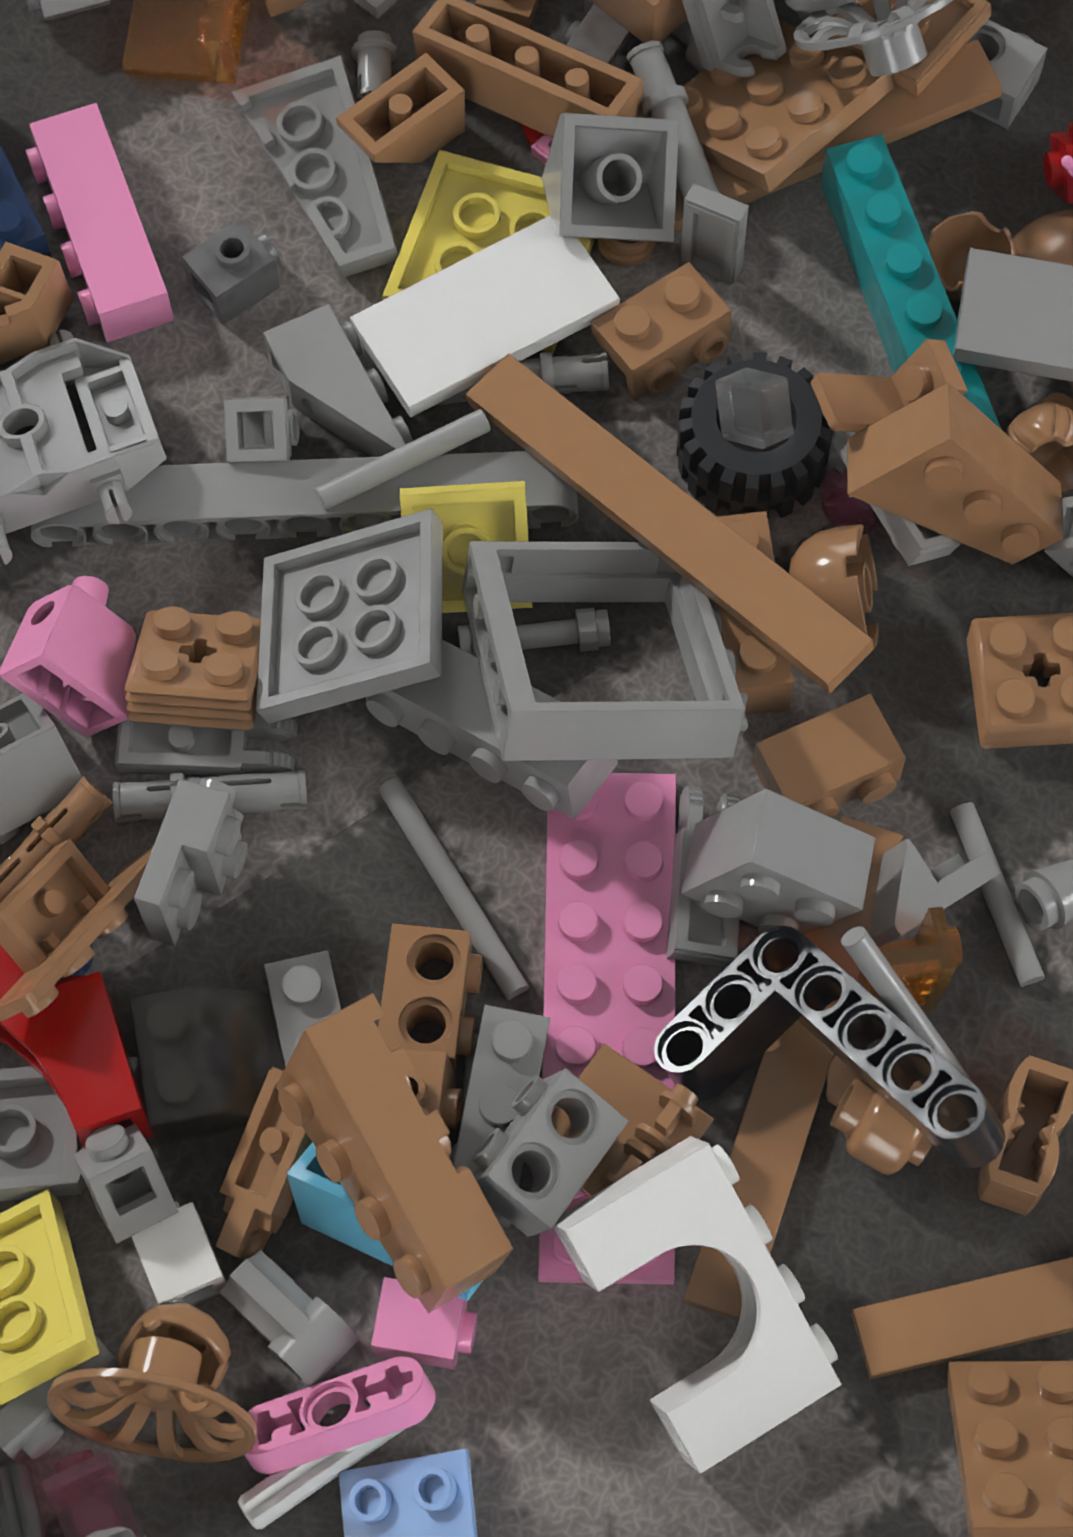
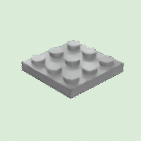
(351, 617)

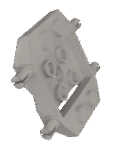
(50, 465)

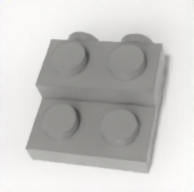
(193, 850)

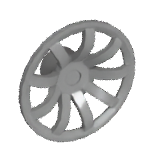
(888, 42)

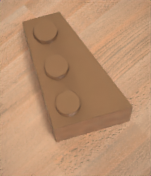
(957, 476)

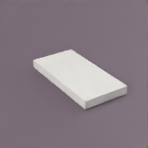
(477, 311)

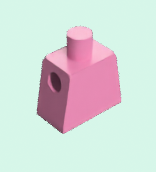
(74, 657)

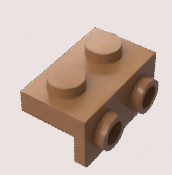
(664, 331)

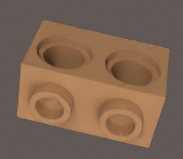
(414, 999)

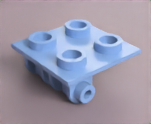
(410, 1498)

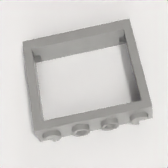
(598, 730)

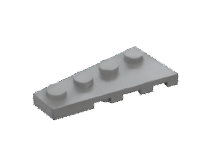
(321, 162)

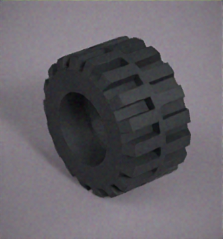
(747, 478)

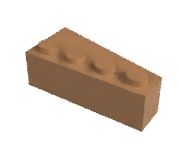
(391, 1156)

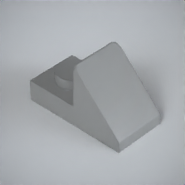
(909, 888)

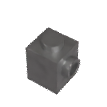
(232, 270)

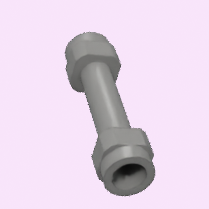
(588, 629)

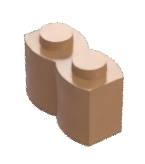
(1033, 1117)

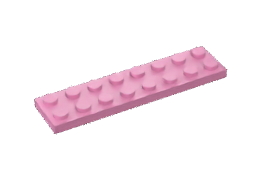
(609, 951)

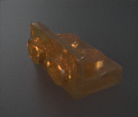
(925, 962)

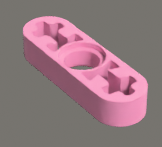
(387, 1414)

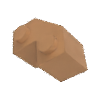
(31, 300)

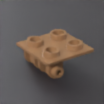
(654, 1113)

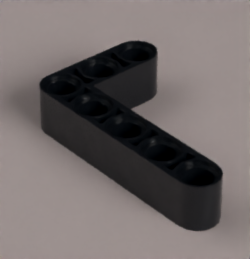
(802, 993)

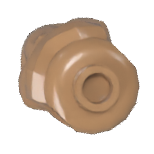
(872, 1127)

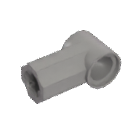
(299, 1329)

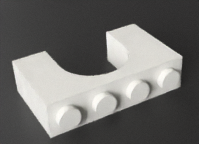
(774, 1357)

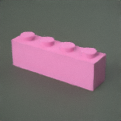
(101, 224)

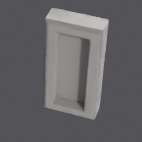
(713, 233)

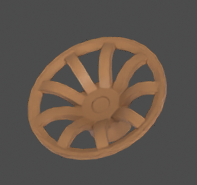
(157, 1380)

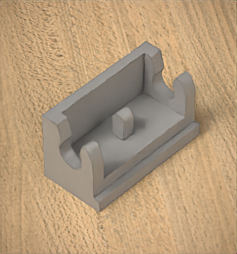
(732, 30)

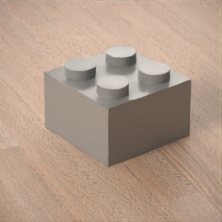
(778, 864)

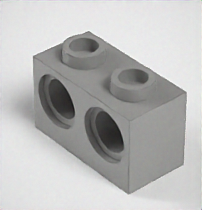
(556, 1162)

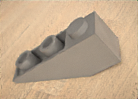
(328, 383)

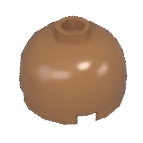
(841, 572)

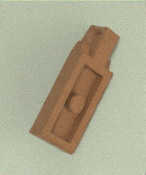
(257, 1178)

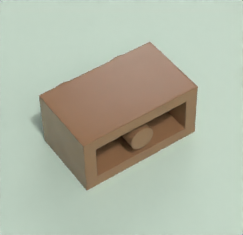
(832, 758)

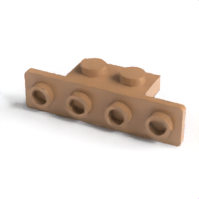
(55, 920)

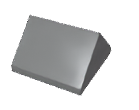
(613, 177)

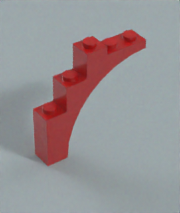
(78, 1052)

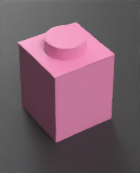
(409, 1331)

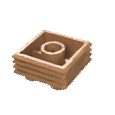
(195, 670)
(1008, 700)

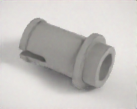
(374, 60)

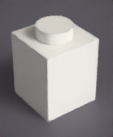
(180, 1258)

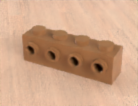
(522, 70)

